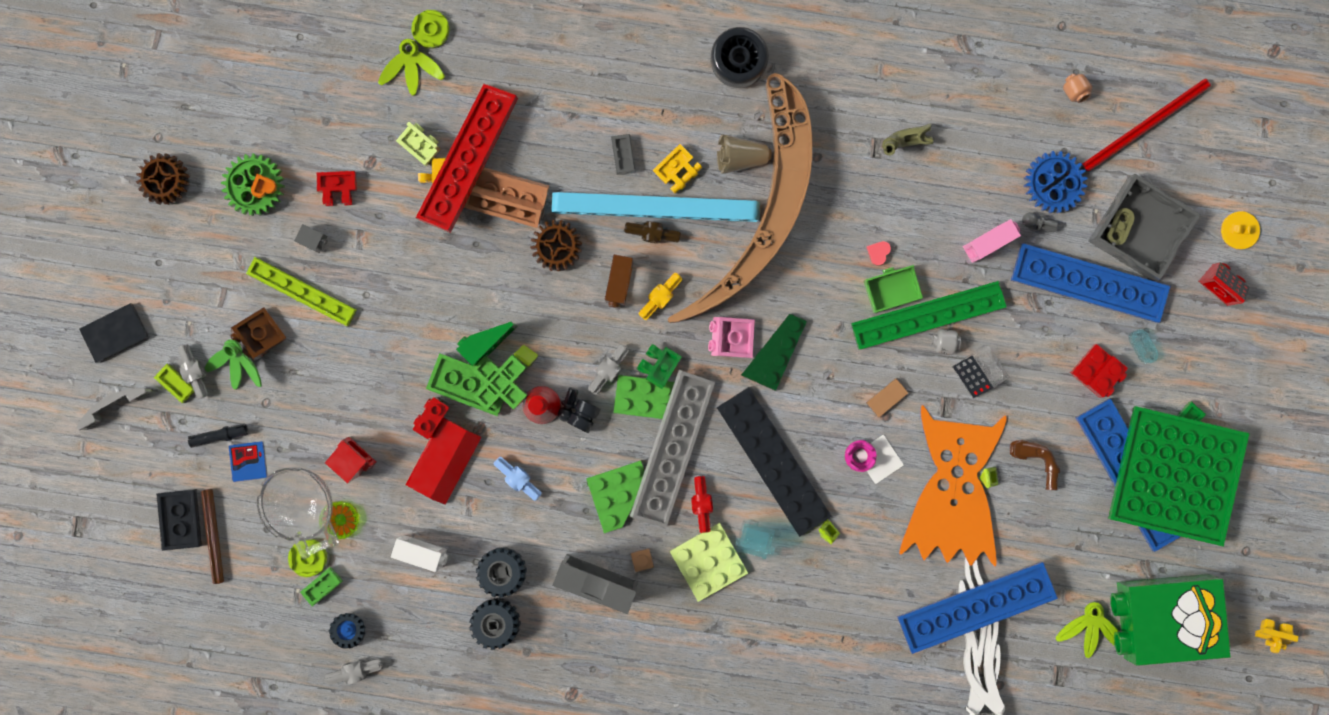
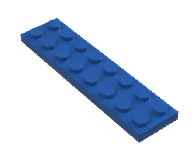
(1090, 283)
(1108, 437)
(977, 607)

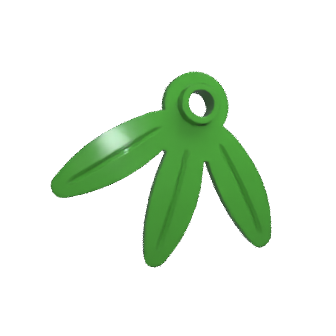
(233, 351)

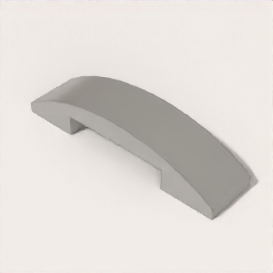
(93, 416)

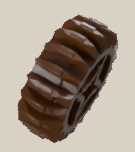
(158, 164)
(554, 254)

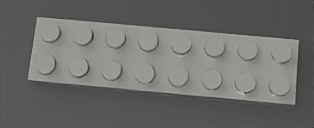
(672, 449)

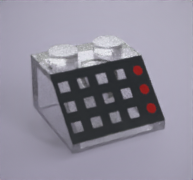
(980, 371)

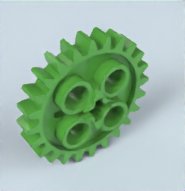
(238, 193)

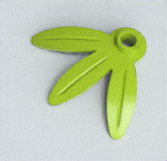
(411, 70)
(1092, 631)

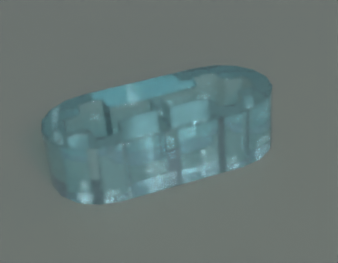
(1147, 344)

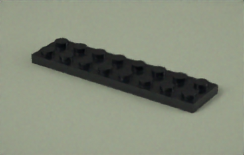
(774, 461)

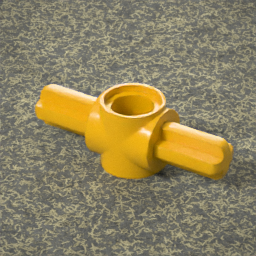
(660, 296)

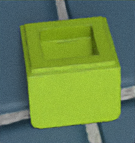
(526, 355)

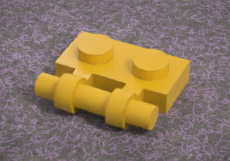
(673, 164)

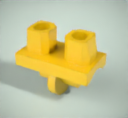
(1276, 639)

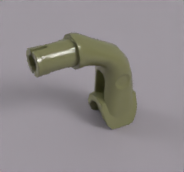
(907, 137)

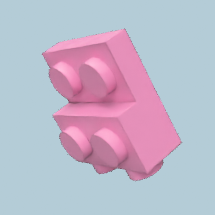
(731, 337)

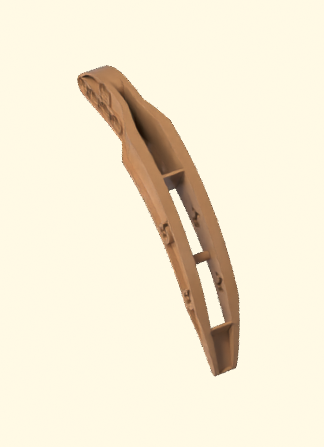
(784, 201)

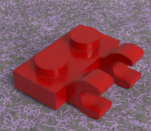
(336, 182)

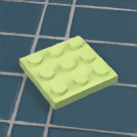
(708, 562)

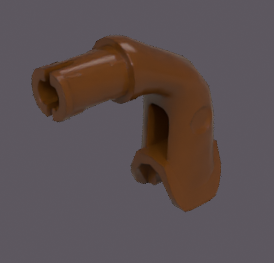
(1024, 449)

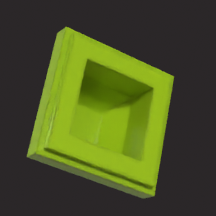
(989, 477)
(828, 532)

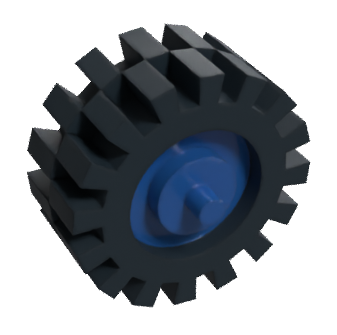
(347, 630)

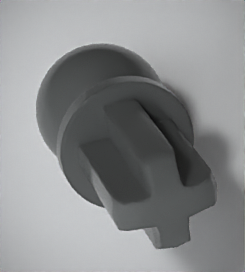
(1031, 220)

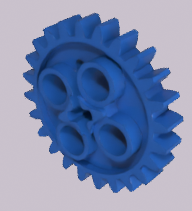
(1045, 168)

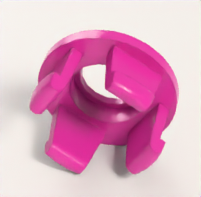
(871, 456)

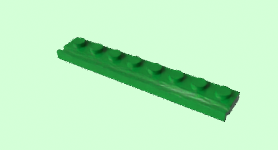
(928, 315)

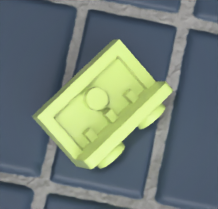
(418, 144)

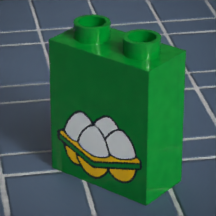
(1171, 619)

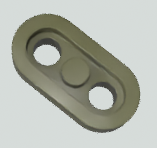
(1120, 228)

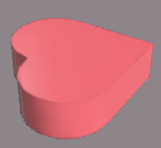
(878, 252)

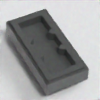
(623, 154)

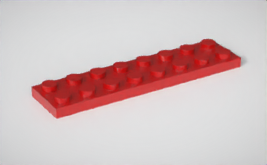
(467, 158)

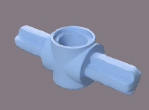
(517, 478)

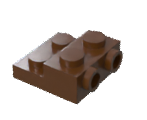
(257, 334)

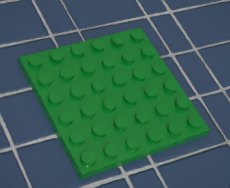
(1178, 476)

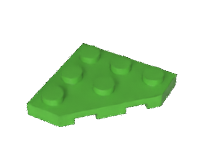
(615, 494)

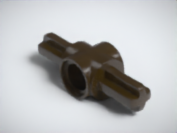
(652, 232)

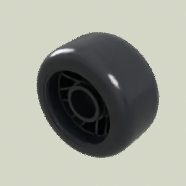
(743, 43)

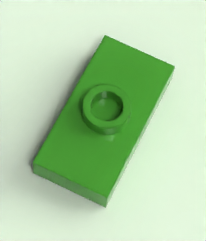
(321, 586)

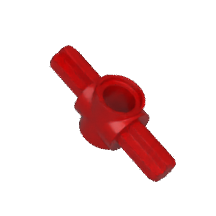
(702, 504)

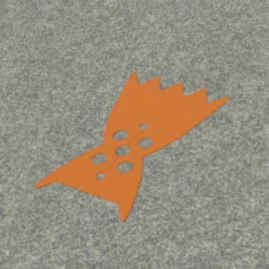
(934, 518)

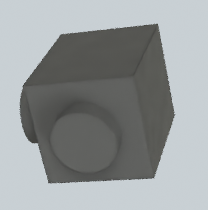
(311, 239)

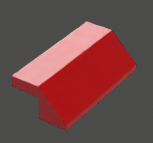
(443, 461)

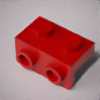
(430, 418)

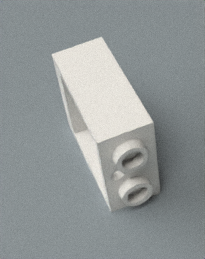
(419, 553)

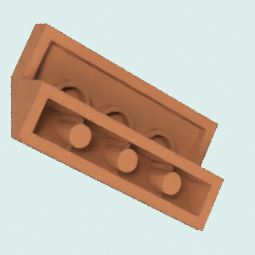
(508, 197)

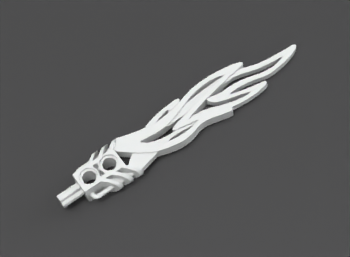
(987, 647)

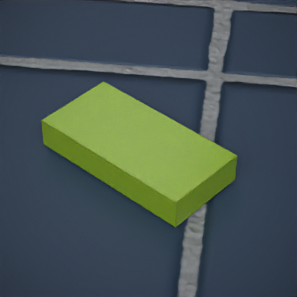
(174, 383)

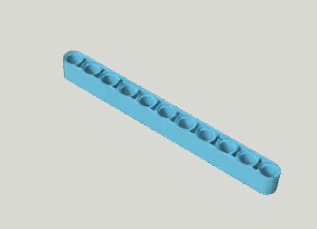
(655, 207)

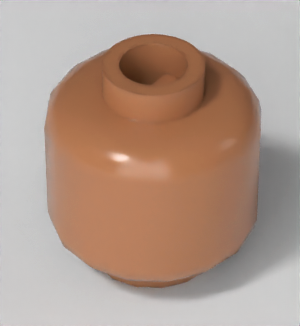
(1077, 88)

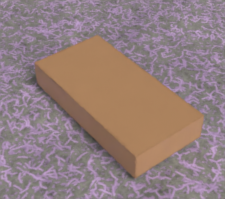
(887, 397)

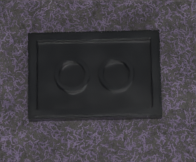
(114, 333)
(179, 519)

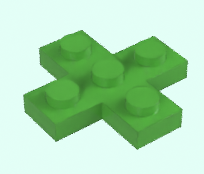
(499, 382)

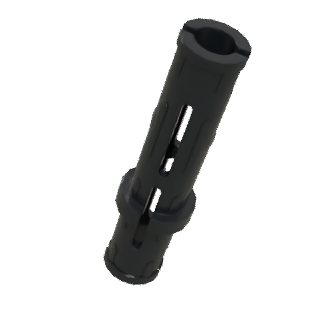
(225, 433)

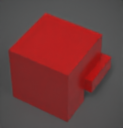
(349, 460)

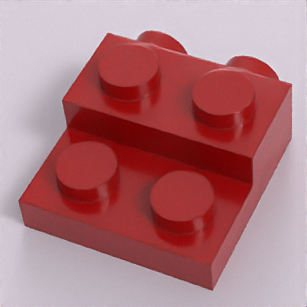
(1099, 371)

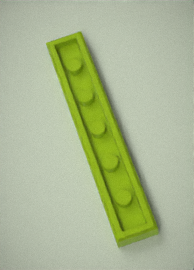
(301, 291)

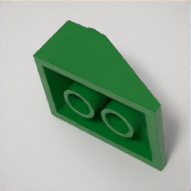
(484, 342)

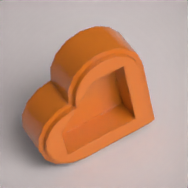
(263, 186)

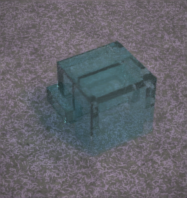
(755, 540)

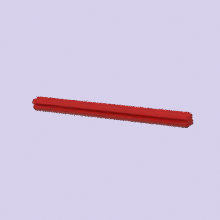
(1146, 125)

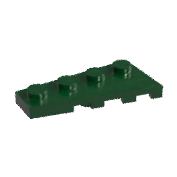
(774, 357)

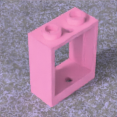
(992, 240)

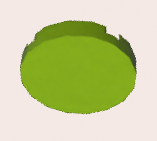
(430, 29)
(309, 566)

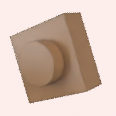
(642, 560)

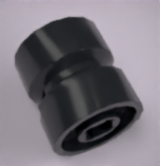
(583, 416)

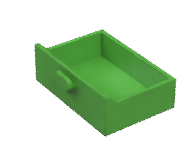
(893, 288)

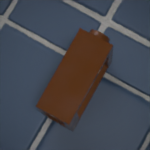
(619, 281)

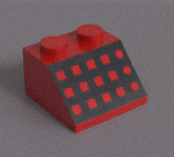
(1225, 284)

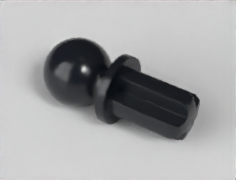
(569, 402)

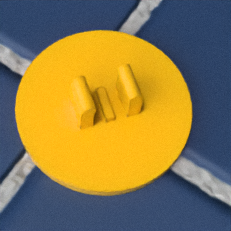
(1240, 230)

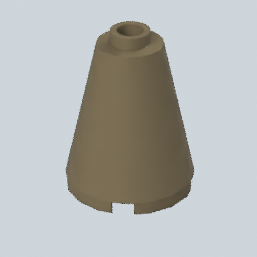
(740, 154)

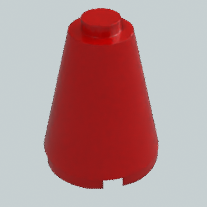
(541, 405)

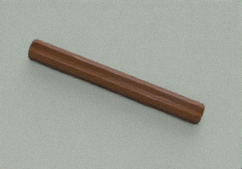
(212, 536)

